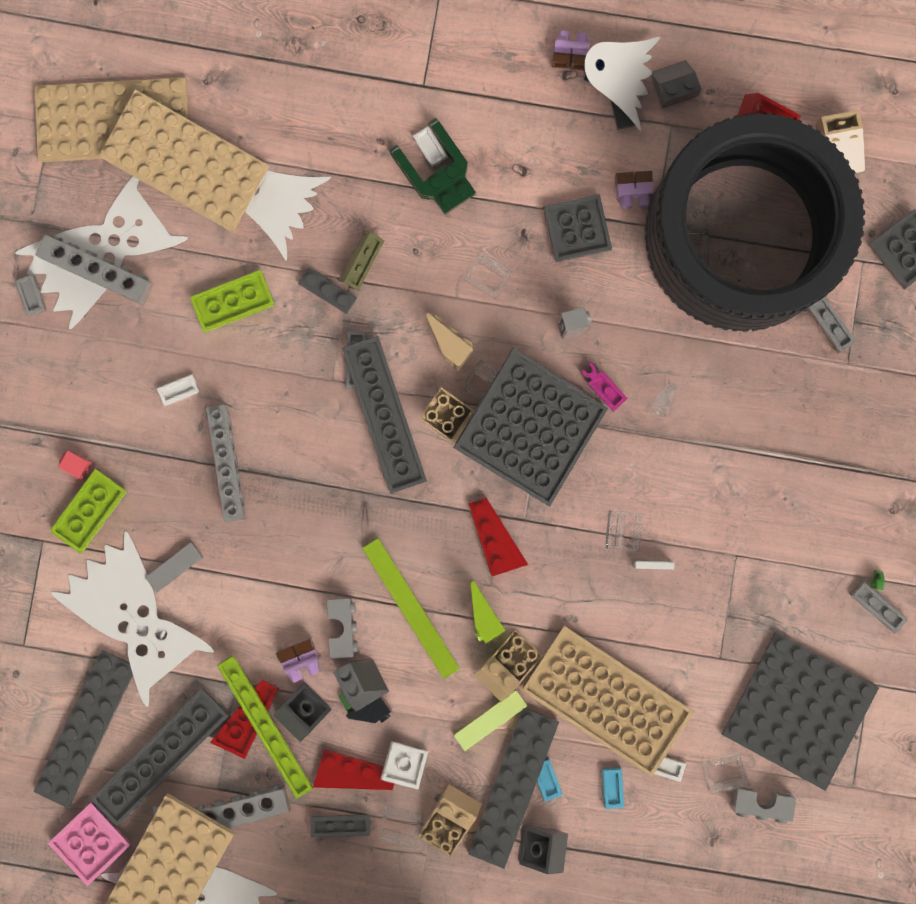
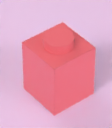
(74, 464)

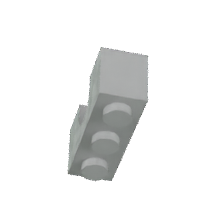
(342, 610)
(779, 808)

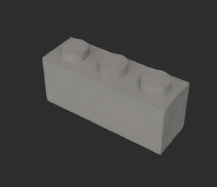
(574, 322)

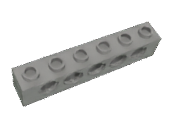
(48, 251)
(226, 463)
(277, 794)

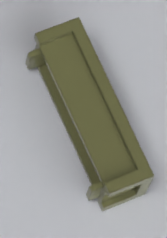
(361, 260)

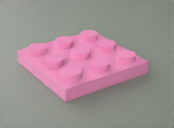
(89, 843)

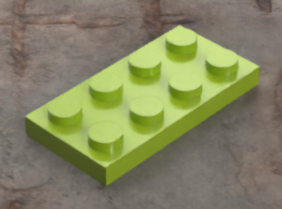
(232, 301)
(88, 511)

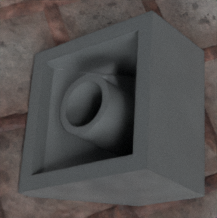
(675, 83)
(361, 683)
(302, 712)
(543, 849)

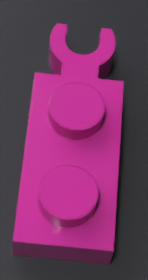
(605, 388)

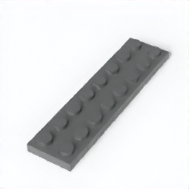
(384, 414)
(85, 729)
(159, 757)
(513, 788)

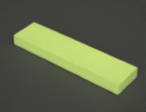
(490, 720)

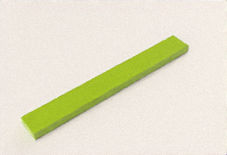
(411, 608)
(265, 726)

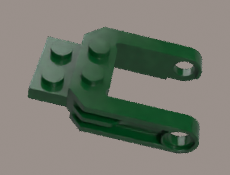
(446, 186)

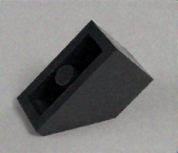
(373, 712)

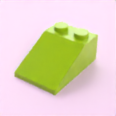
(485, 619)

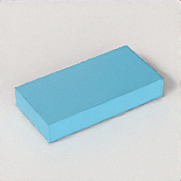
(548, 782)
(613, 788)

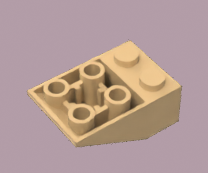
(847, 133)
(453, 349)
(447, 415)
(508, 666)
(450, 820)

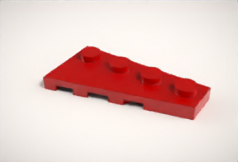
(496, 542)
(238, 732)
(349, 773)

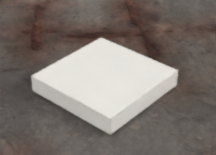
(404, 765)

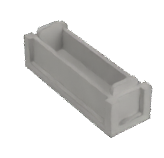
(831, 325)

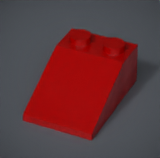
(761, 104)

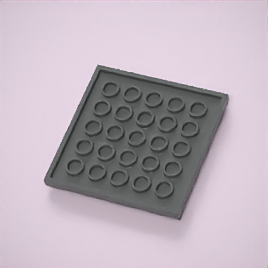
(530, 427)
(800, 711)

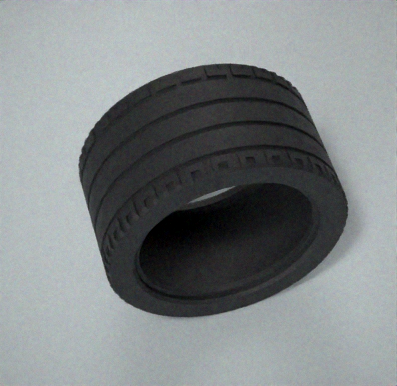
(802, 160)

